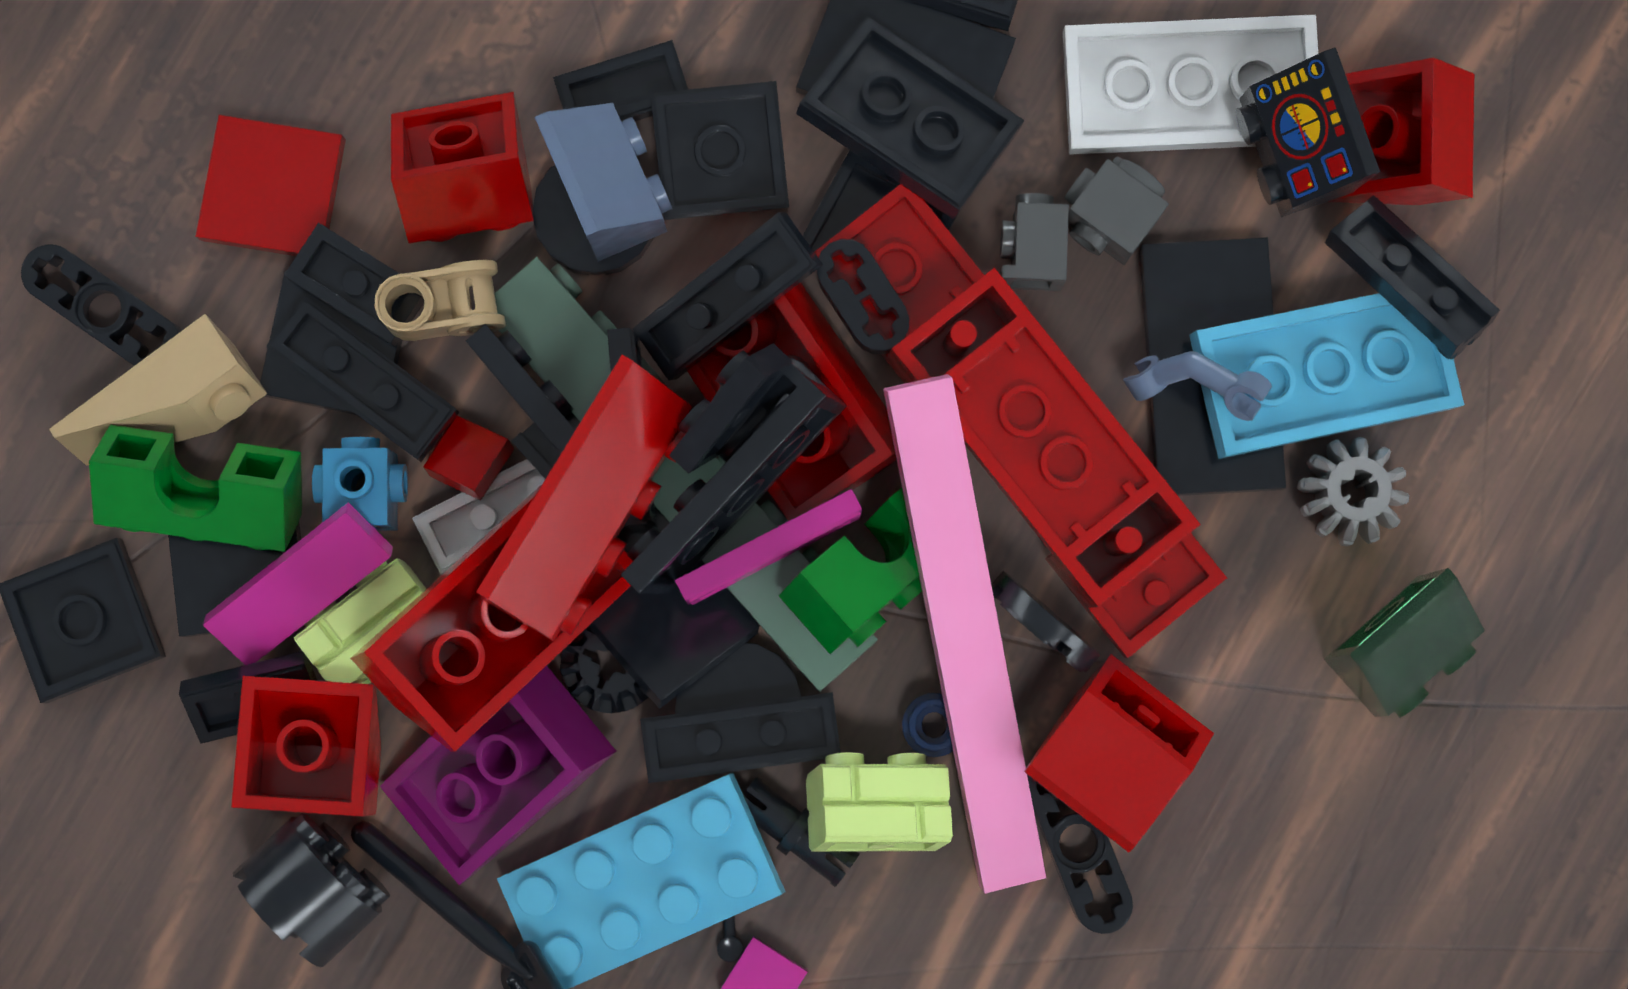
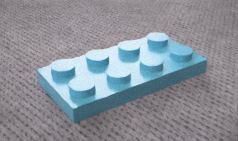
(1328, 373)
(643, 883)

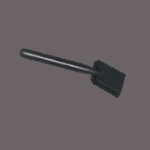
(523, 967)

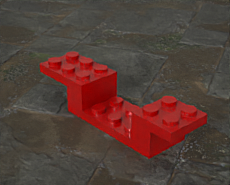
(1035, 426)

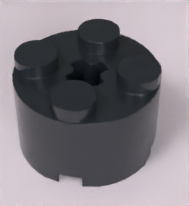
(309, 888)

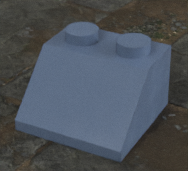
(604, 177)

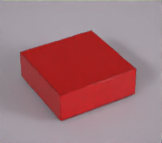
(468, 457)

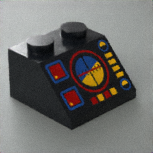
(1306, 134)

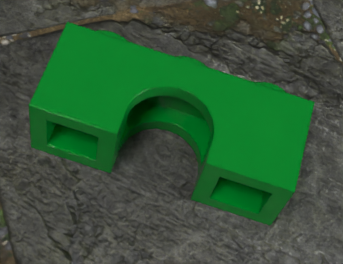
(146, 489)
(844, 591)

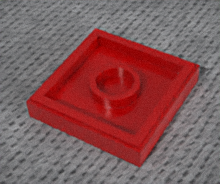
(268, 185)

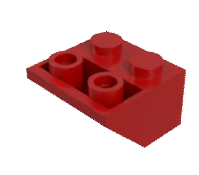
(1119, 752)

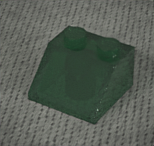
(1408, 643)

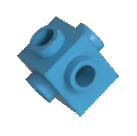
(384, 484)

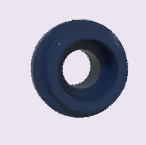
(913, 726)

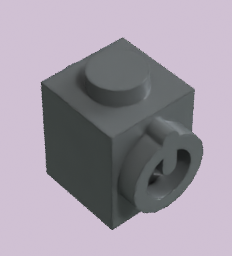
(1114, 208)

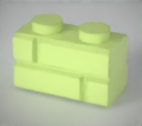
(350, 624)
(878, 804)

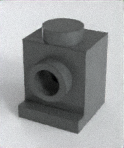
(1035, 244)

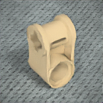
(445, 301)

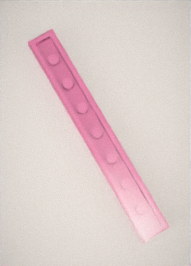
(965, 631)

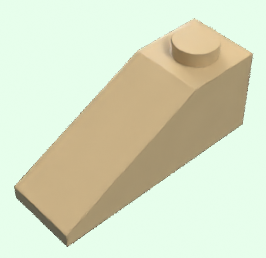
(180, 389)

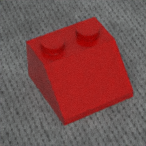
(1418, 130)
(460, 168)
(307, 747)

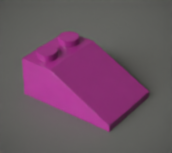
(501, 778)

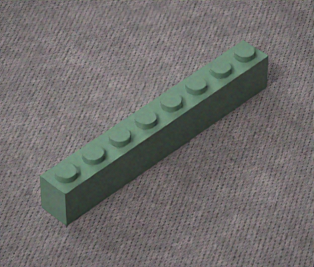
(575, 357)

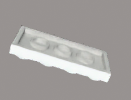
(1172, 79)

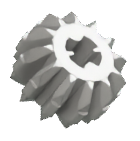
(1364, 514)

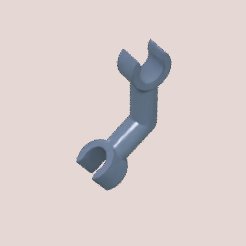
(1157, 374)

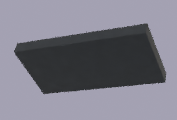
(1188, 291)

